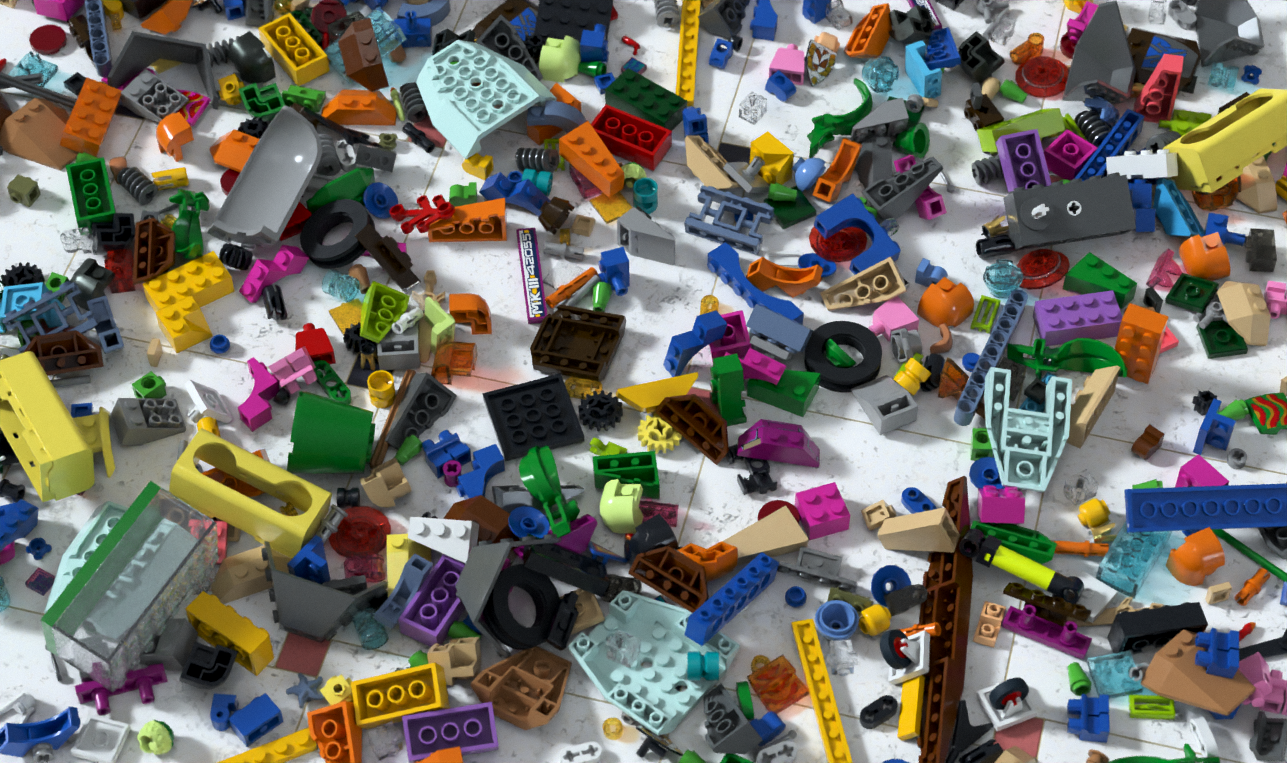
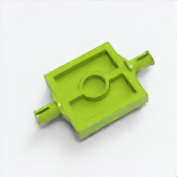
(1184, 121)

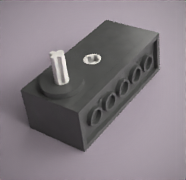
(1069, 211)

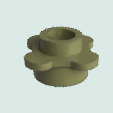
(388, 141)

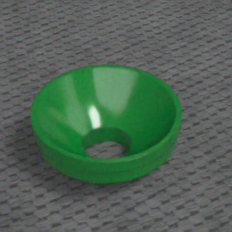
(837, 355)

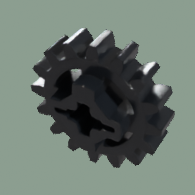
(22, 275)
(600, 410)

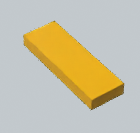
(911, 708)

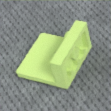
(442, 324)

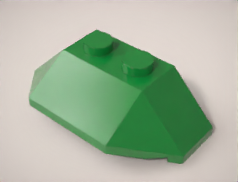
(348, 186)
(1020, 540)

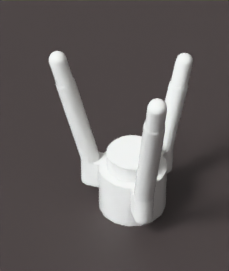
(22, 703)

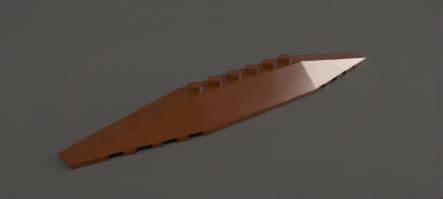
(949, 604)

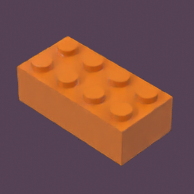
(91, 117)
(1140, 341)

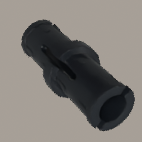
(413, 132)

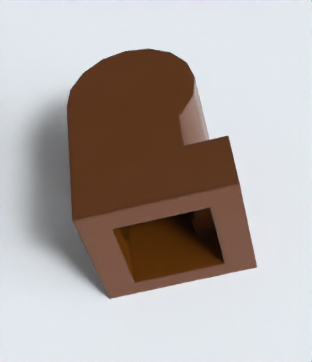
(1148, 442)

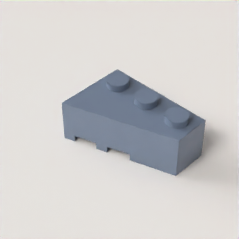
(779, 329)

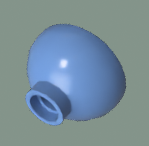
(808, 172)
(836, 614)

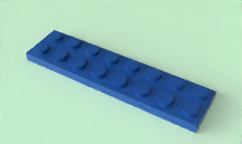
(1206, 507)

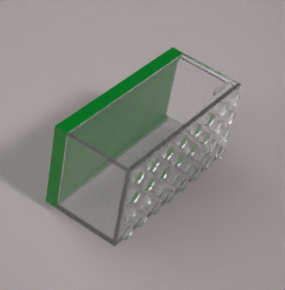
(131, 586)

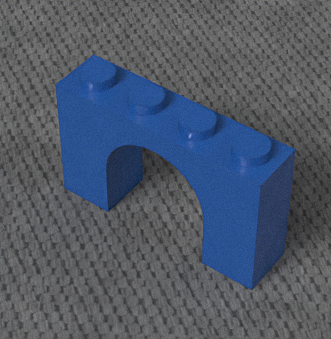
(852, 213)

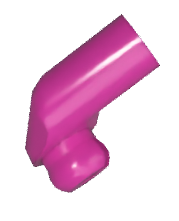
(7, 553)

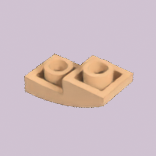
(989, 624)

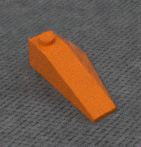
(336, 733)

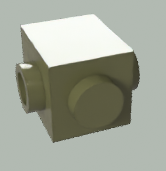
(23, 190)

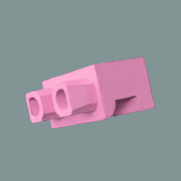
(1275, 298)
(292, 367)
(1278, 696)

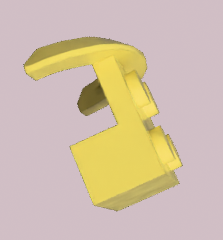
(97, 434)

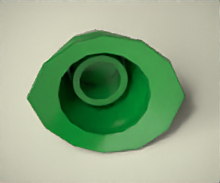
(913, 141)

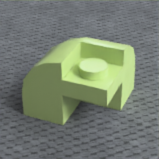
(560, 59)
(621, 507)

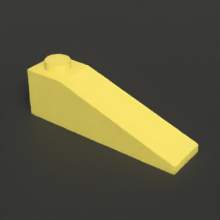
(399, 551)

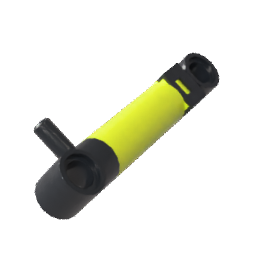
(994, 553)

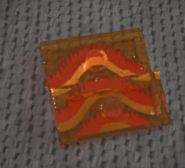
(777, 685)

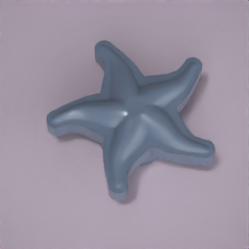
(306, 690)

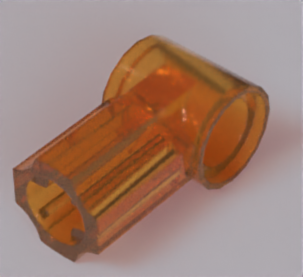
(1031, 48)

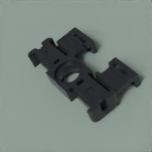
(755, 480)

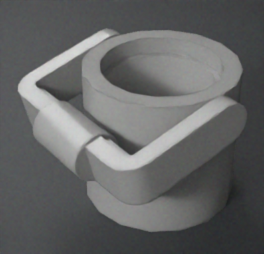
(905, 344)

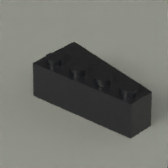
(1154, 626)

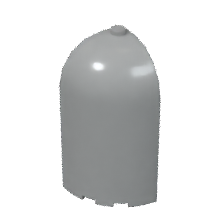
(270, 183)

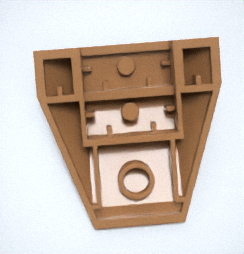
(36, 134)
(1178, 678)
(524, 687)

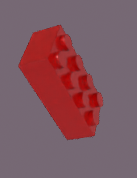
(632, 137)

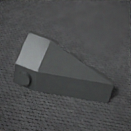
(724, 17)

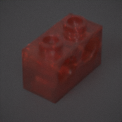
(122, 264)

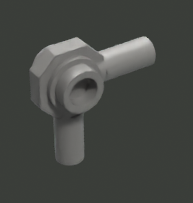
(989, 6)
(1213, 312)

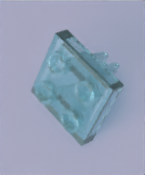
(34, 64)
(1112, 676)

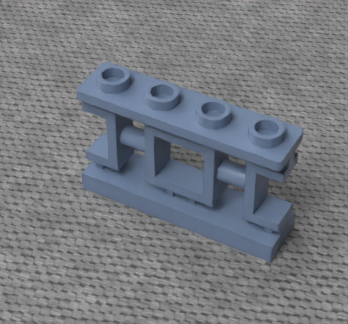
(723, 232)
(42, 306)

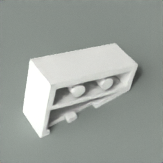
(445, 535)

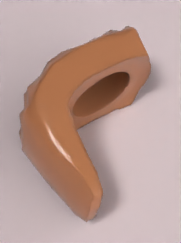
(397, 54)
(116, 165)
(945, 344)

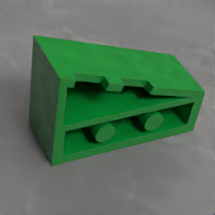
(1096, 276)
(727, 389)
(791, 393)
(628, 469)

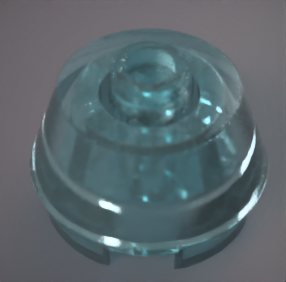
(880, 74)
(1002, 278)

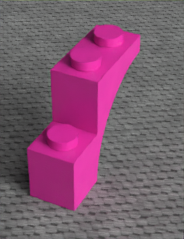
(1076, 27)
(929, 202)
(266, 272)
(761, 367)
(257, 409)

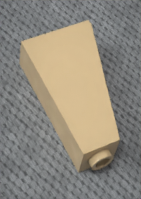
(920, 532)
(772, 535)

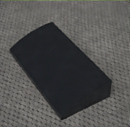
(567, 566)

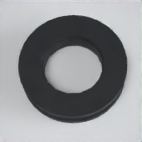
(322, 222)
(849, 334)
(497, 610)

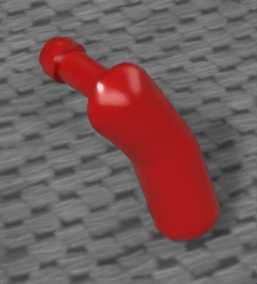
(631, 42)

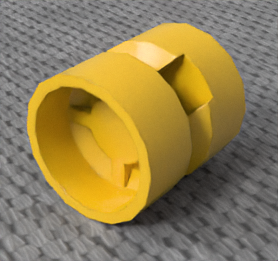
(912, 376)
(381, 389)

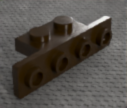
(79, 28)
(388, 256)
(1047, 607)

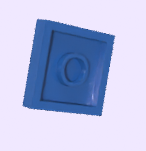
(1215, 429)
(311, 562)

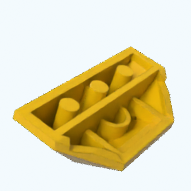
(649, 395)

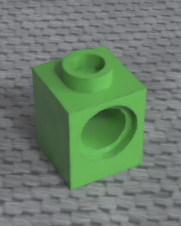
(149, 387)
(980, 444)

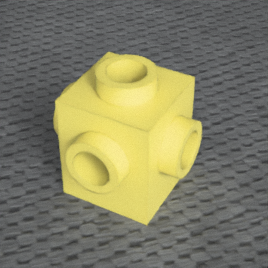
(338, 690)

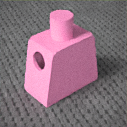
(790, 63)
(893, 316)
(1258, 673)

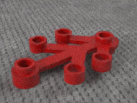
(443, 211)

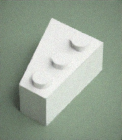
(1144, 164)

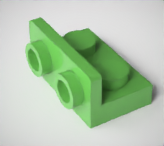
(303, 96)

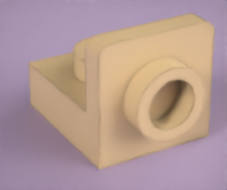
(876, 513)

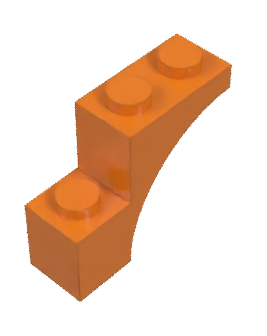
(840, 171)
(793, 281)

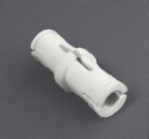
(407, 320)

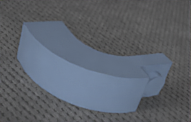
(435, 9)
(555, 114)
(107, 330)
(410, 581)

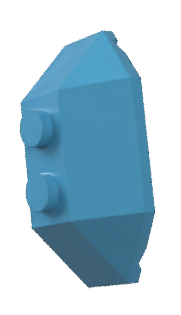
(1175, 211)

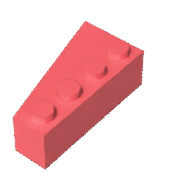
(1160, 91)

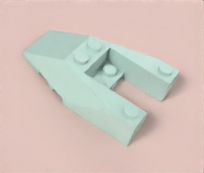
(1022, 440)

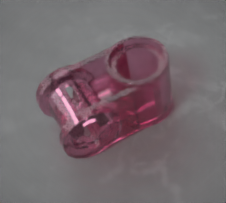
(365, 566)

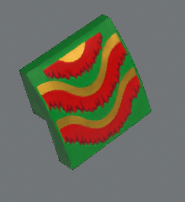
(1268, 412)

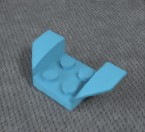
(16, 296)

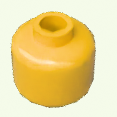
(1093, 513)
(874, 620)

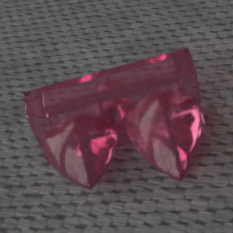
(1164, 264)
(666, 510)

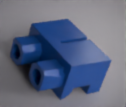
(695, 123)
(445, 450)
(1221, 652)
(1093, 718)

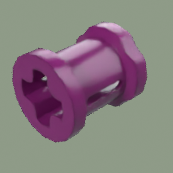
(452, 473)

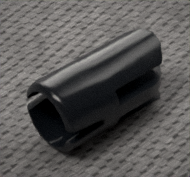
(994, 246)
(274, 303)
(934, 365)
(984, 753)

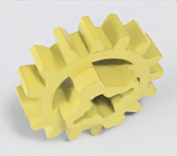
(657, 434)

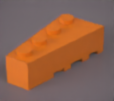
(592, 158)
(472, 223)

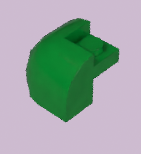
(262, 102)

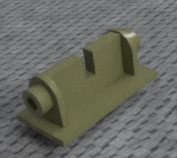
(858, 602)

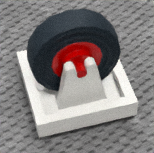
(905, 655)
(1007, 703)

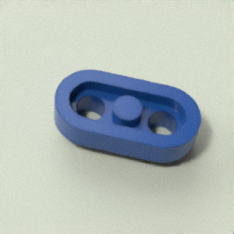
(917, 503)

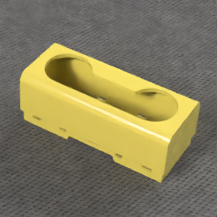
(1231, 141)
(44, 430)
(216, 500)

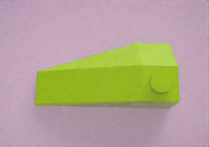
(380, 310)

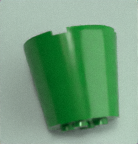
(330, 437)

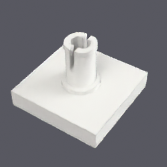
(207, 403)

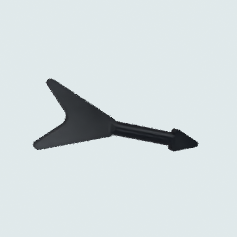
(964, 732)

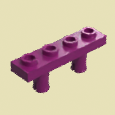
(1046, 632)
(137, 679)

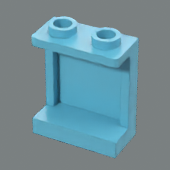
(925, 81)

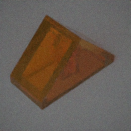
(952, 379)

